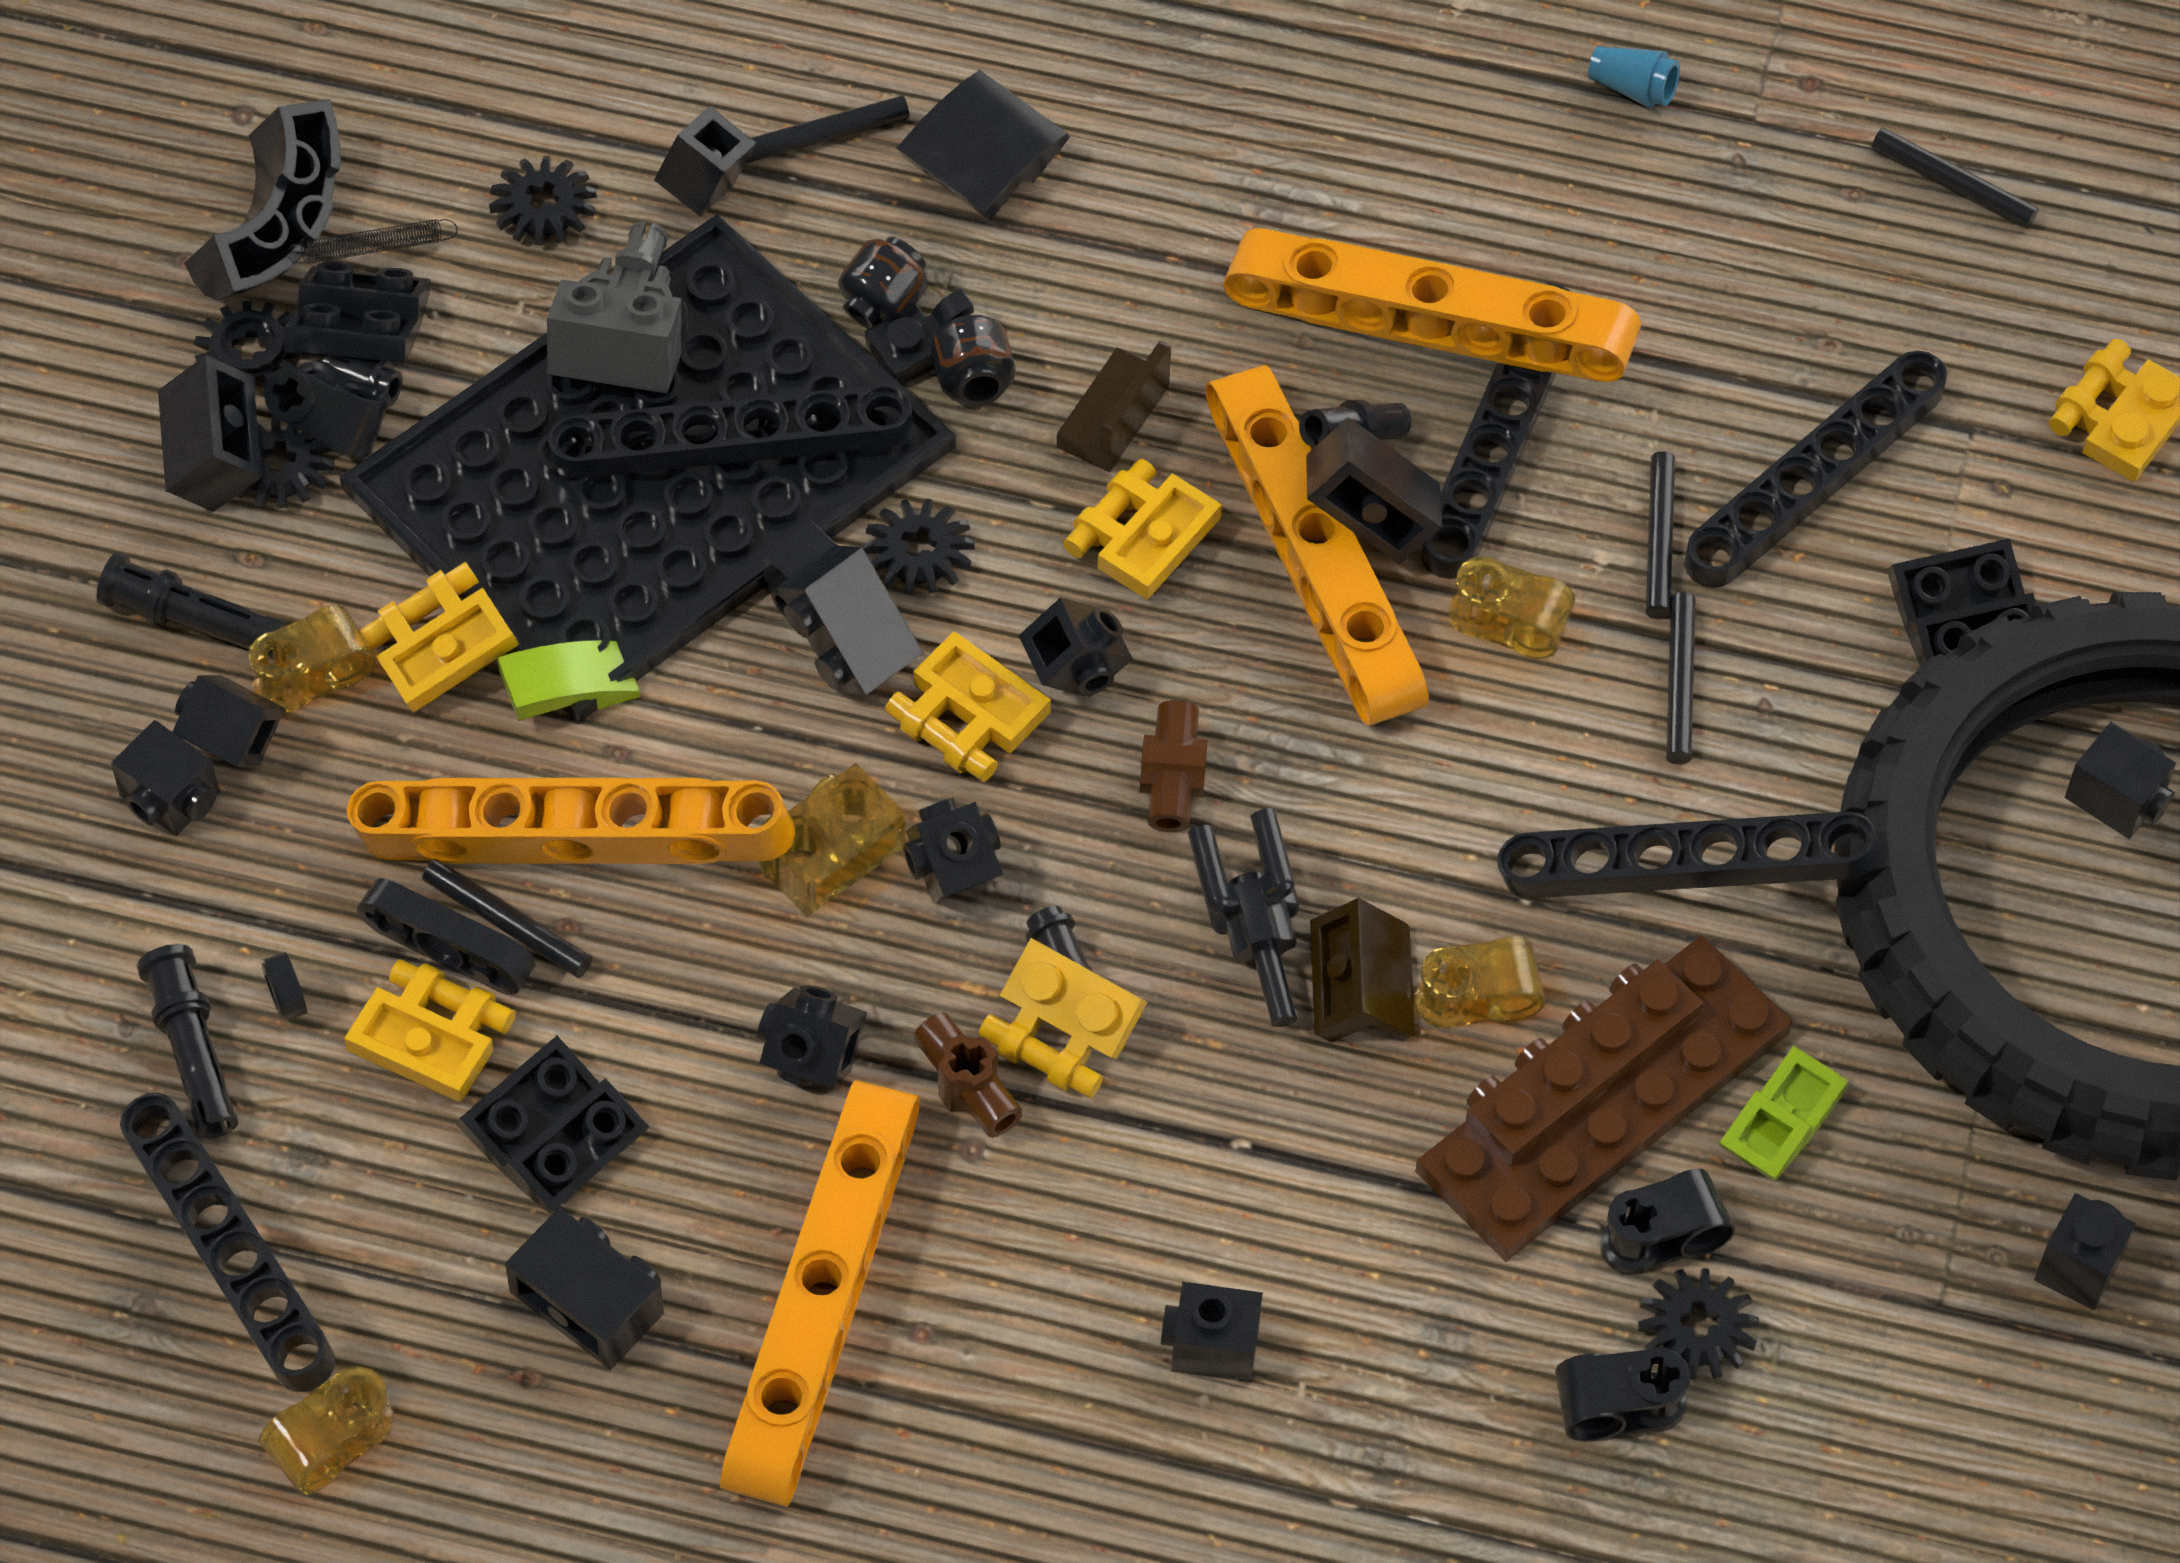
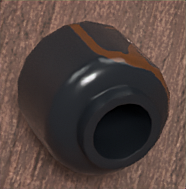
(883, 281)
(973, 360)

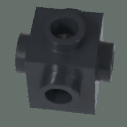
(1076, 647)
(975, 843)
(810, 1036)

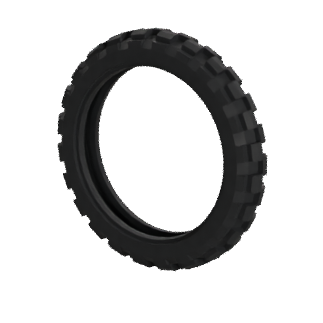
(1898, 918)

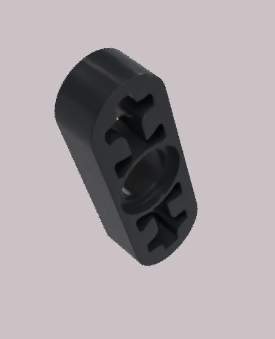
(446, 936)

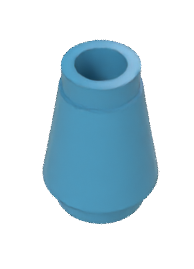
(1636, 73)

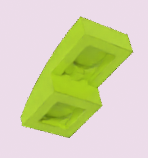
(563, 674)
(1784, 1114)

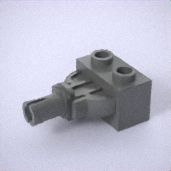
(619, 323)

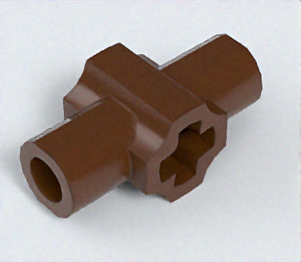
(1173, 766)
(967, 1074)

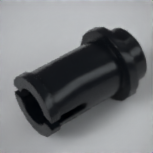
(379, 374)
(1054, 930)

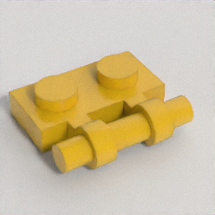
(2136, 423)
(1158, 535)
(446, 648)
(979, 692)
(1074, 1001)
(421, 1043)

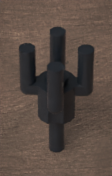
(1254, 907)

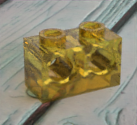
(841, 848)

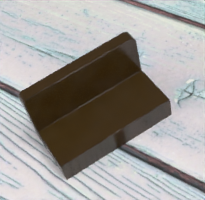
(1116, 406)
(1361, 972)

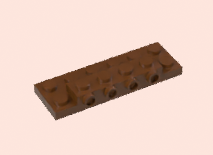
(1600, 1093)

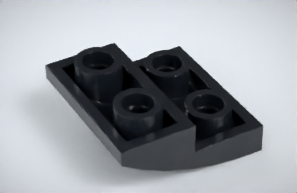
(982, 143)
(357, 312)
(1956, 594)
(552, 1125)

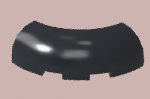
(294, 185)

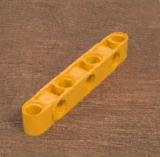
(1433, 305)
(1329, 576)
(571, 820)
(808, 1328)

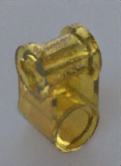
(1515, 610)
(314, 654)
(1483, 981)
(323, 1434)

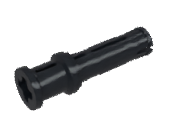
(166, 599)
(183, 1015)

